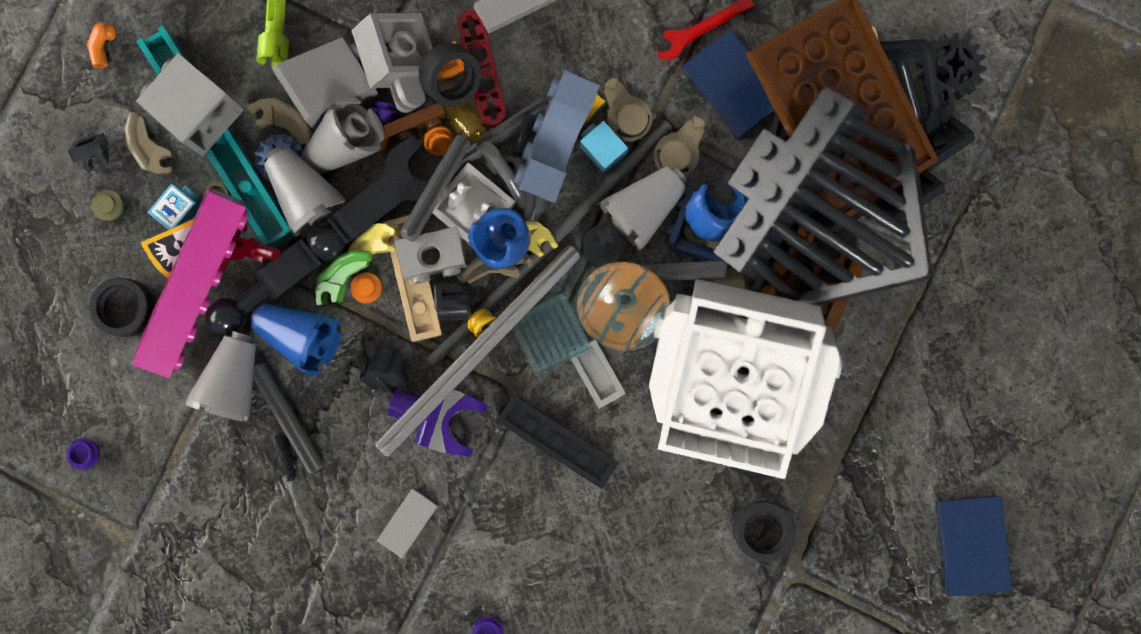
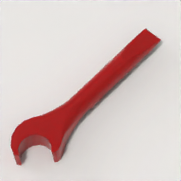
(681, 38)

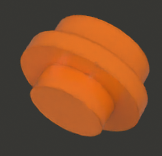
(438, 140)
(366, 288)

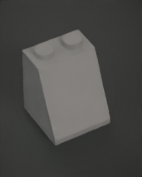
(322, 77)
(189, 105)

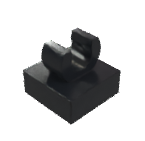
(90, 148)

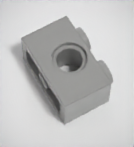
(412, 255)

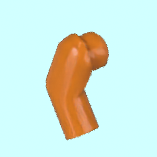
(99, 34)

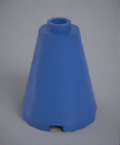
(298, 335)

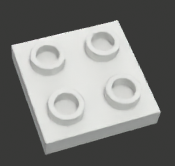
(468, 199)

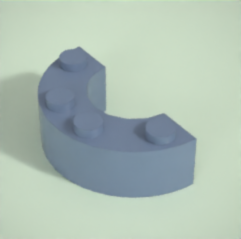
(555, 136)

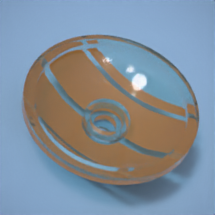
(621, 322)

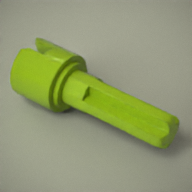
(273, 41)

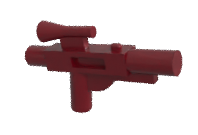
(250, 249)

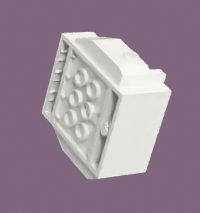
(785, 391)

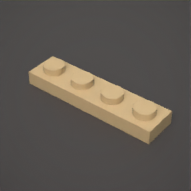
(416, 298)

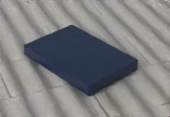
(730, 83)
(974, 546)

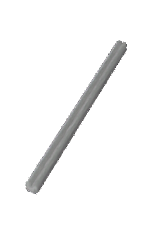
(477, 351)

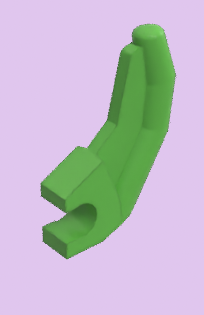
(336, 274)

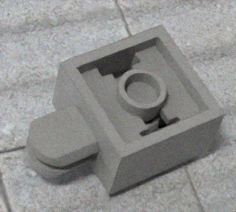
(392, 54)

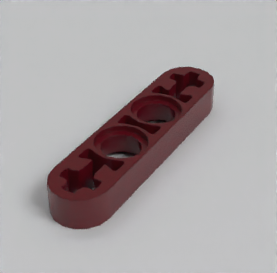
(488, 68)

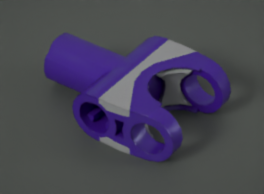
(436, 429)

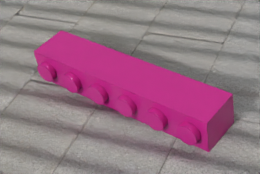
(189, 283)

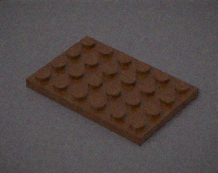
(840, 53)

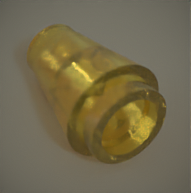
(465, 122)

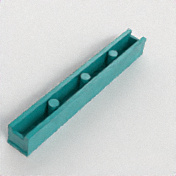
(230, 158)

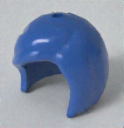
(708, 217)
(500, 238)

